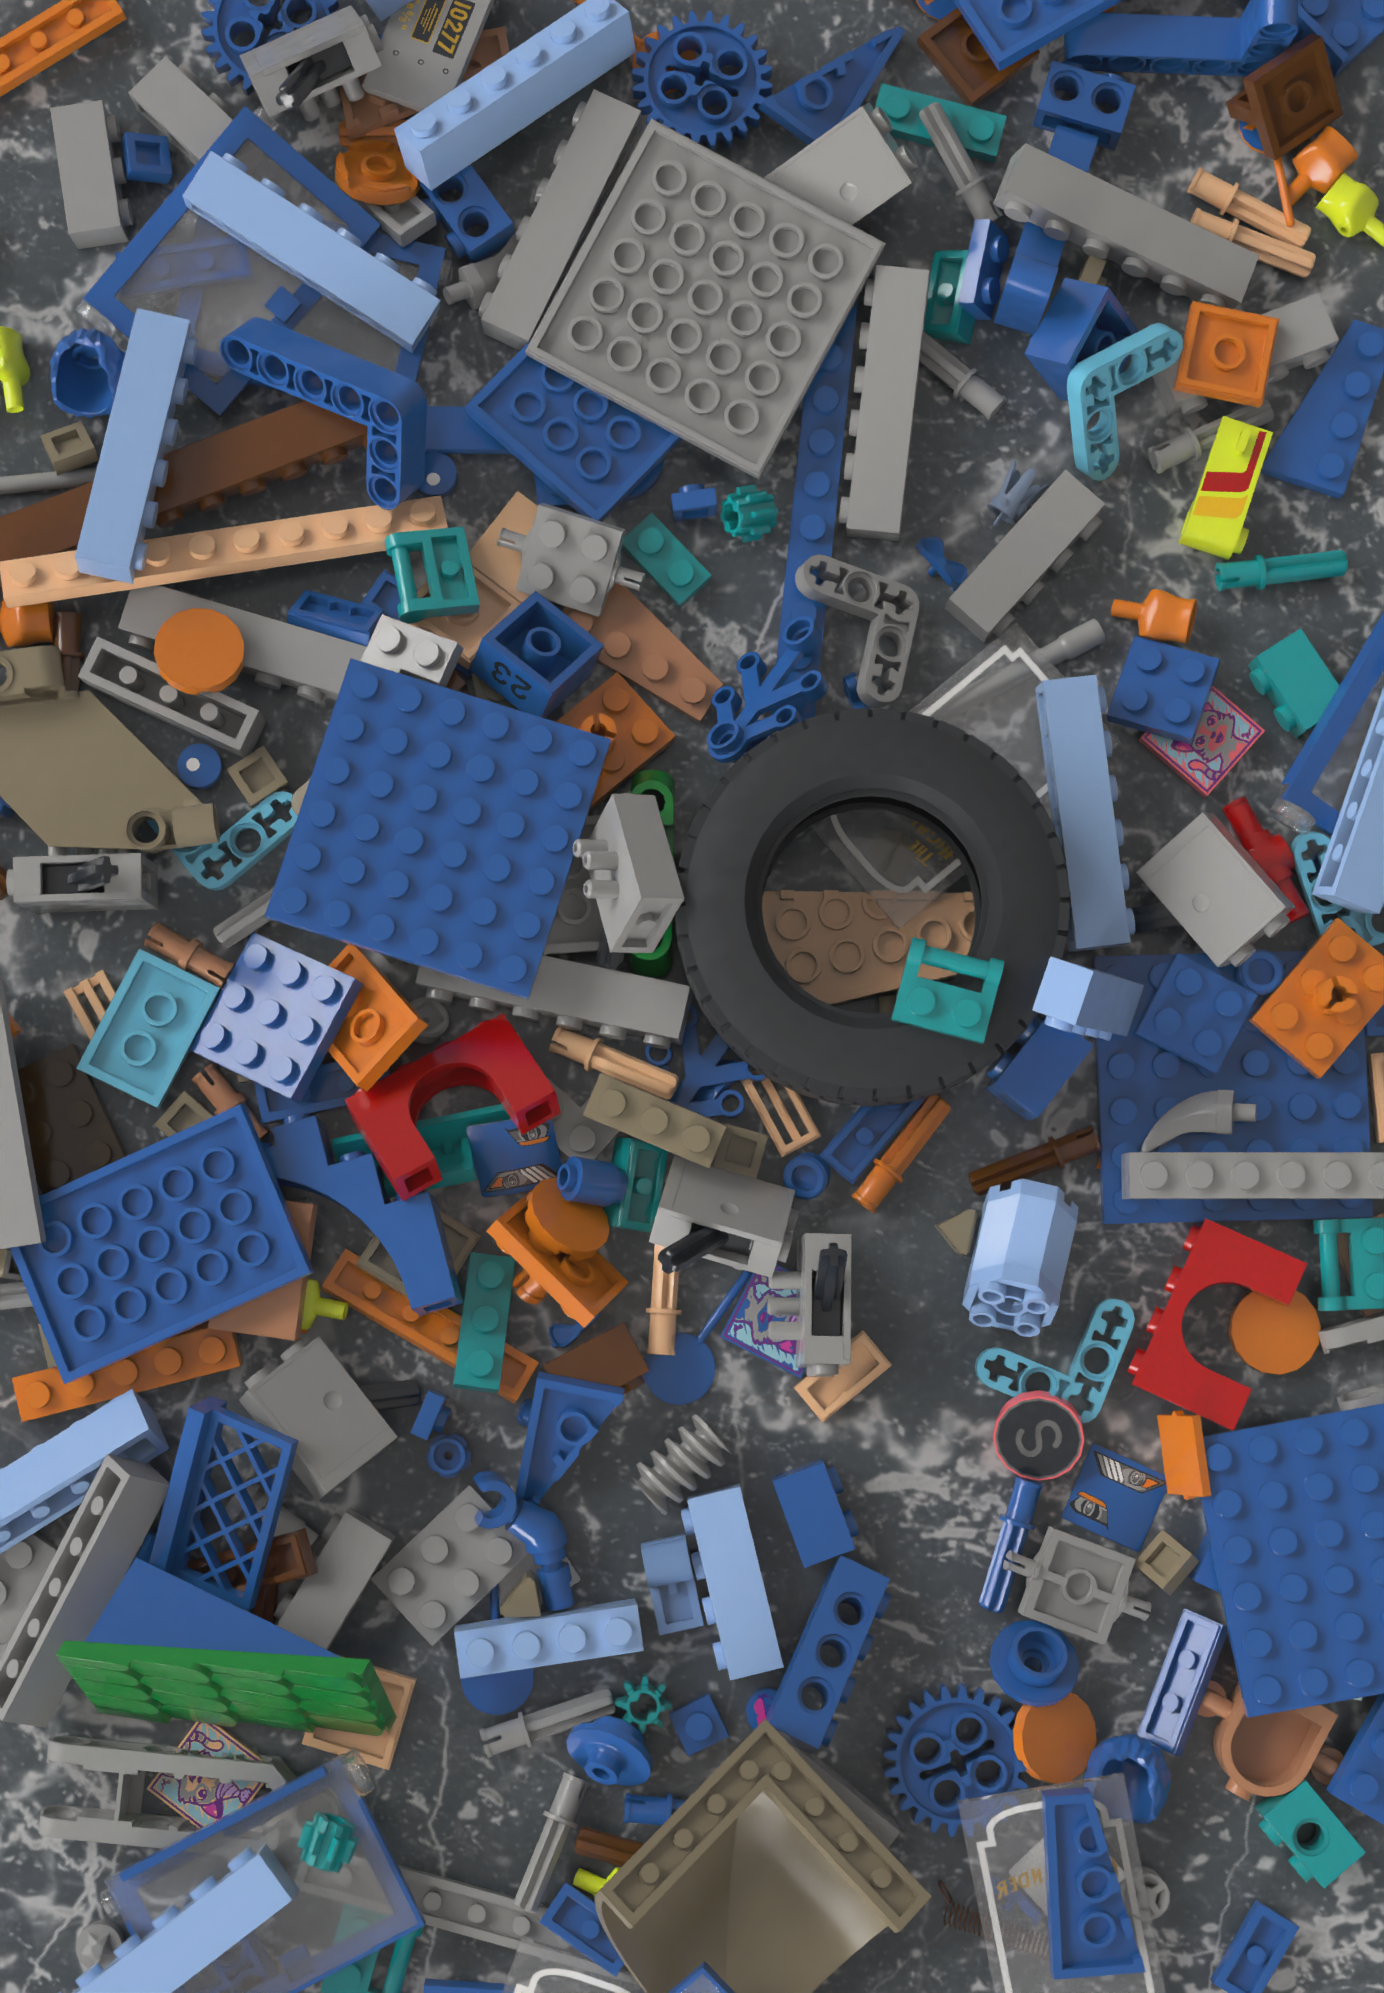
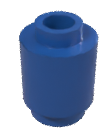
(591, 1181)

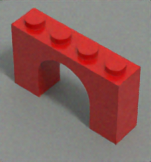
(485, 1058)
(1214, 1259)

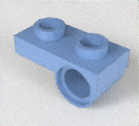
(672, 1584)

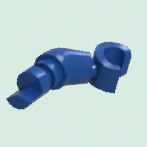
(539, 1532)

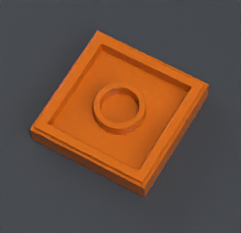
(1226, 354)

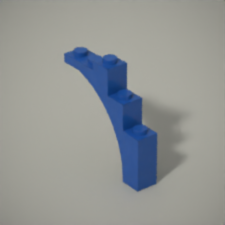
(407, 1229)

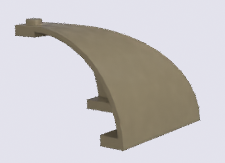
(756, 1880)

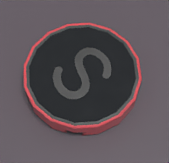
(1038, 1435)

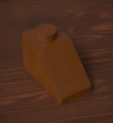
(605, 1359)

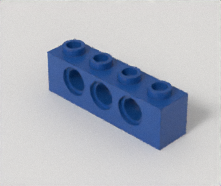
(844, 1583)

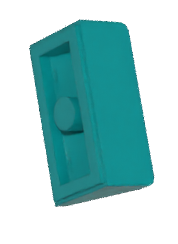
(944, 315)
(645, 1179)

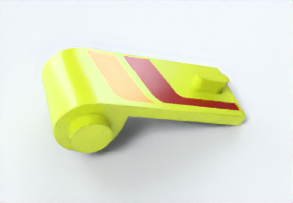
(1226, 490)

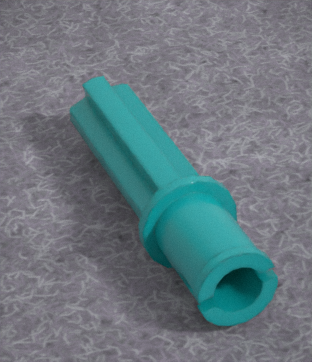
(1280, 569)

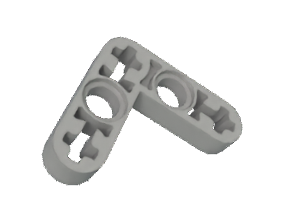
(882, 617)

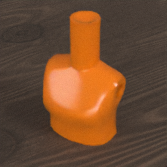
(1321, 163)
(1160, 616)
(27, 624)

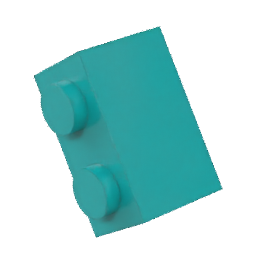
(1294, 682)

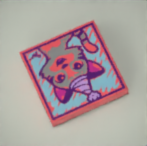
(1219, 744)

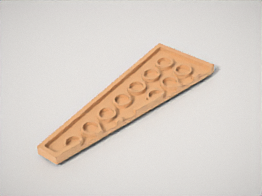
(848, 949)

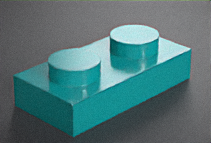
(665, 560)

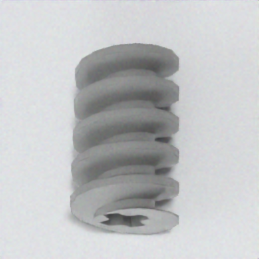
(681, 1464)

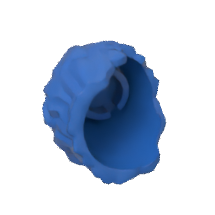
(86, 373)
(1143, 1769)

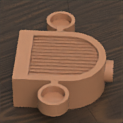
(1270, 1750)

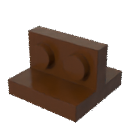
(1289, 97)

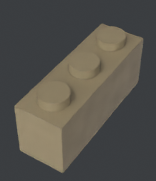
(655, 1120)

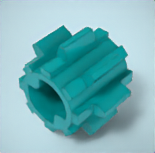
(749, 513)
(653, 1711)
(328, 1842)

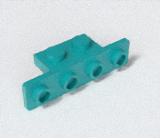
(445, 1138)

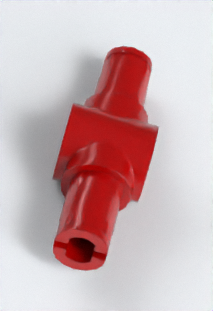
(1268, 851)

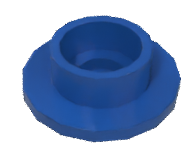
(1043, 1649)
(610, 1751)

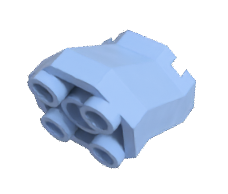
(1020, 1257)

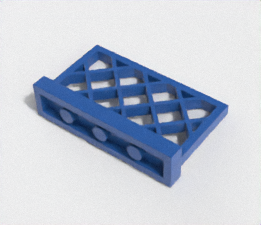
(192, 1482)

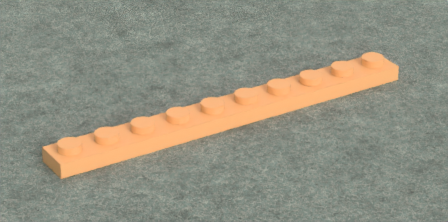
(225, 551)

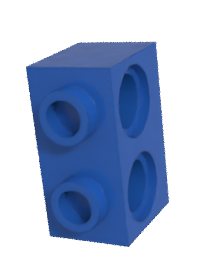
(1081, 112)
(474, 207)

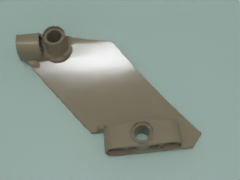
(82, 771)

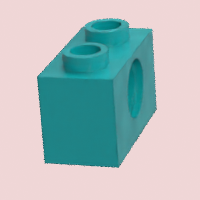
(1330, 1849)

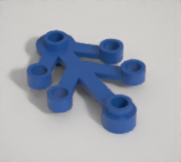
(732, 736)
(704, 1072)

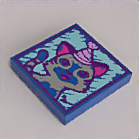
(750, 1321)

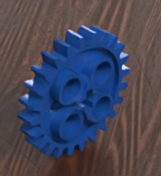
(237, 16)
(717, 48)
(938, 1720)

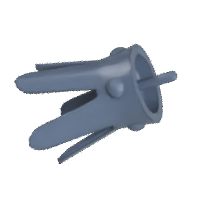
(1015, 496)

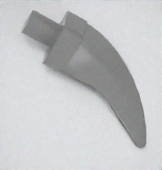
(478, 278)
(1200, 1113)

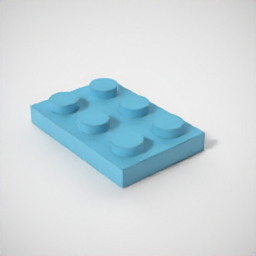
(148, 1028)

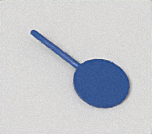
(689, 1372)
(499, 1691)

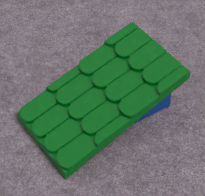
(197, 1658)

